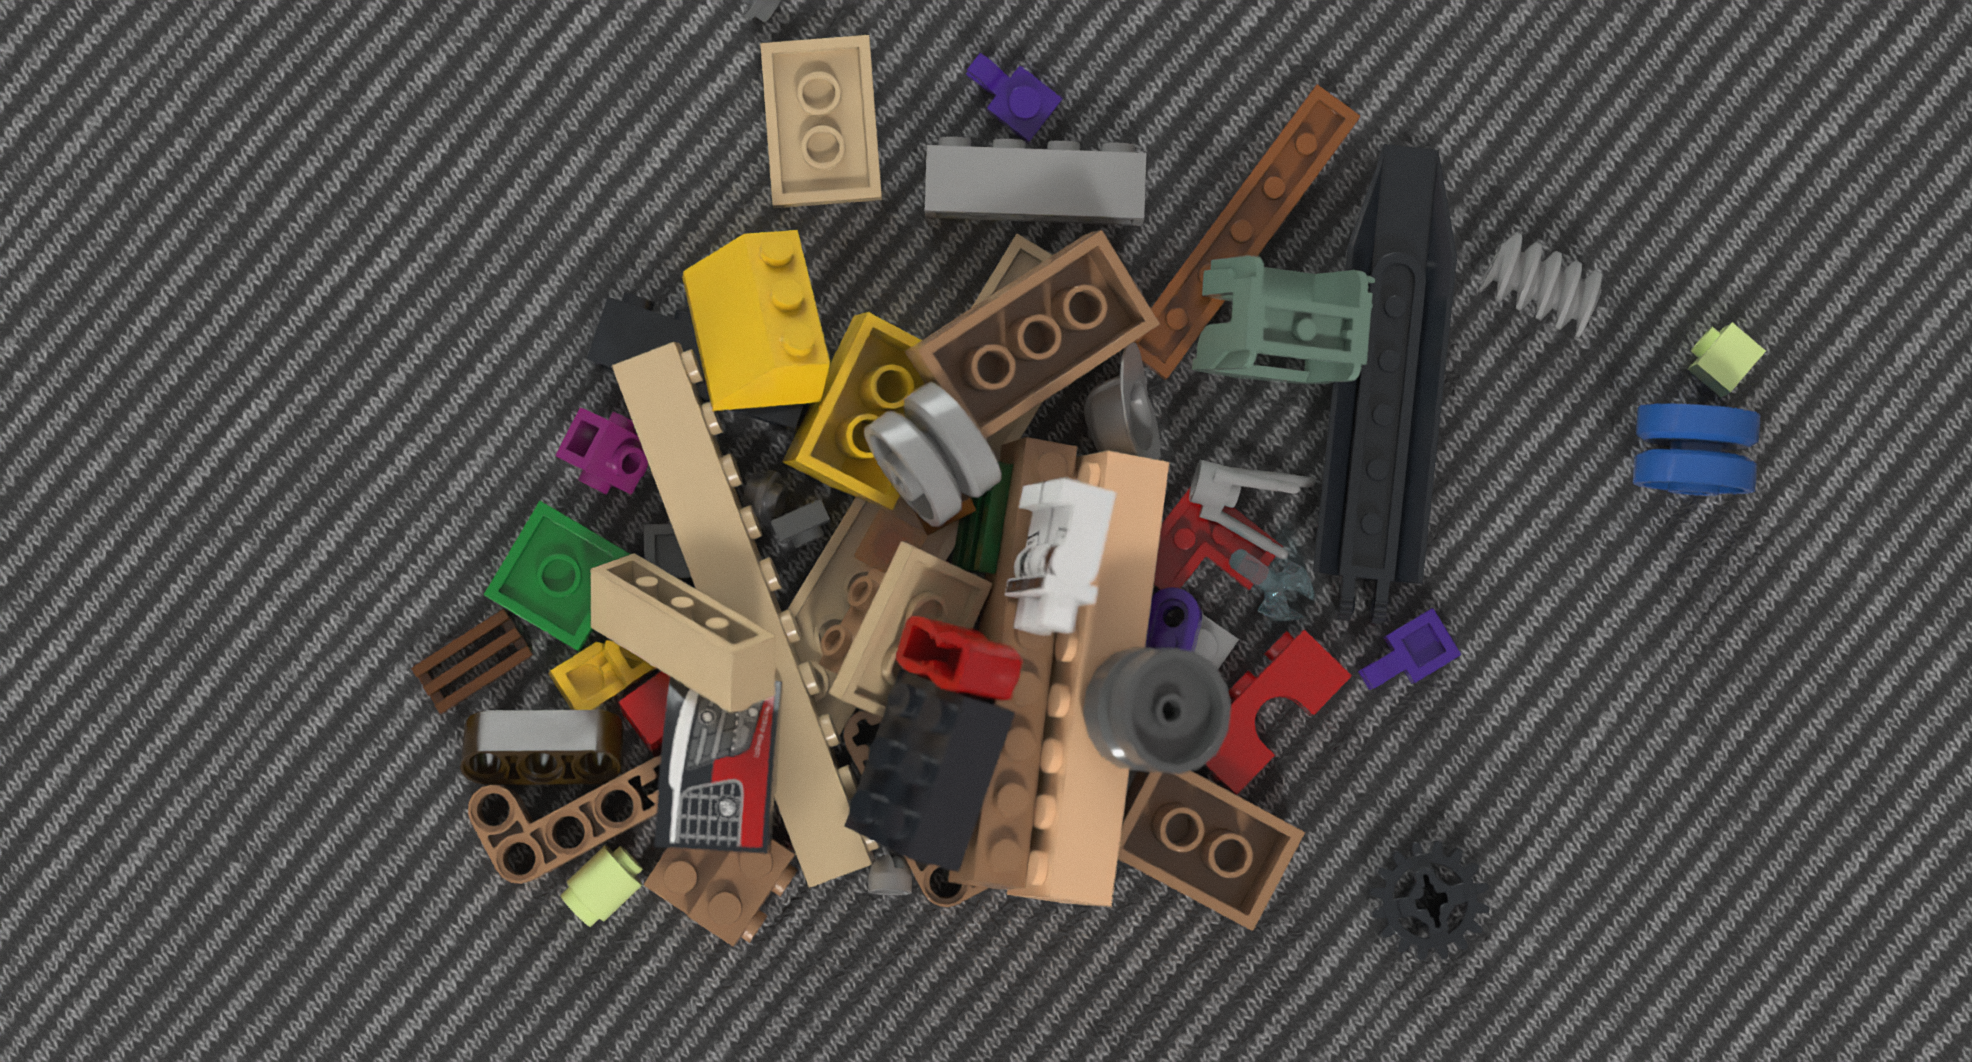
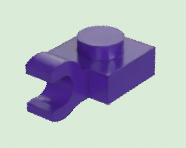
(1019, 101)
(1416, 649)

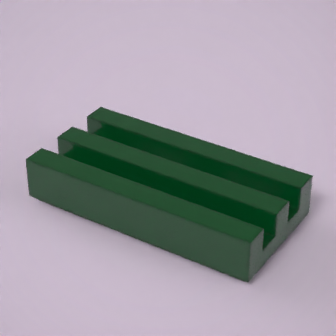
(981, 531)

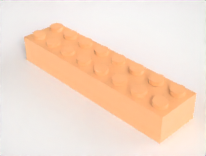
(1077, 788)

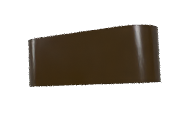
(542, 747)

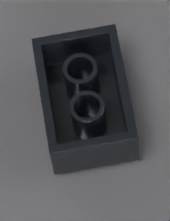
(929, 771)

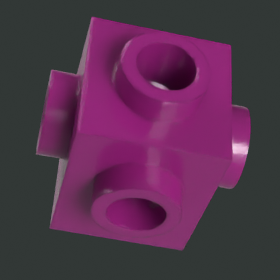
(604, 451)

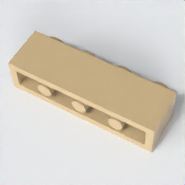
(683, 632)

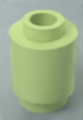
(602, 884)

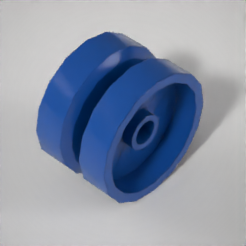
(1696, 453)

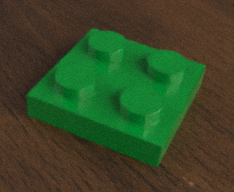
(550, 574)

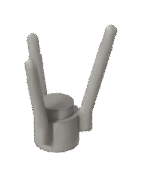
(1220, 486)

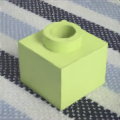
(1724, 358)

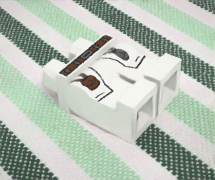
(1060, 554)

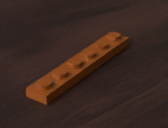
(1246, 224)

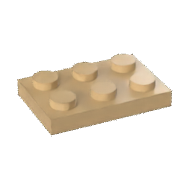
(821, 121)
(911, 587)

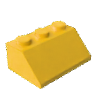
(757, 323)
(862, 383)

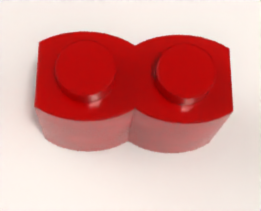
(959, 658)

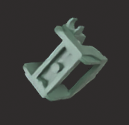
(1286, 316)

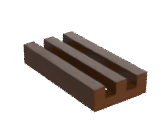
(433, 686)

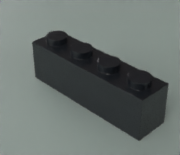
(632, 328)

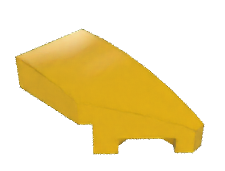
(598, 674)

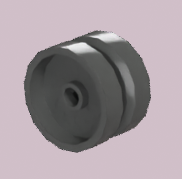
(1157, 710)

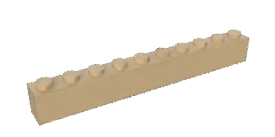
(727, 567)

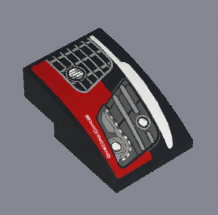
(717, 773)

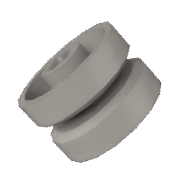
(933, 454)

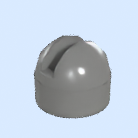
(890, 876)

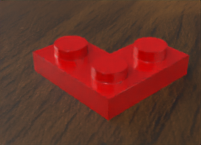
(1189, 539)

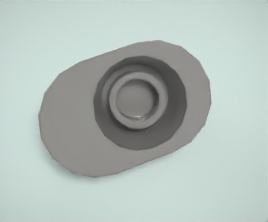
(1122, 413)

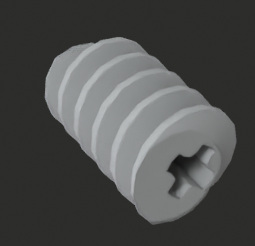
(1544, 283)

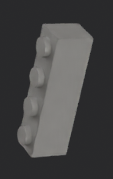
(1035, 184)

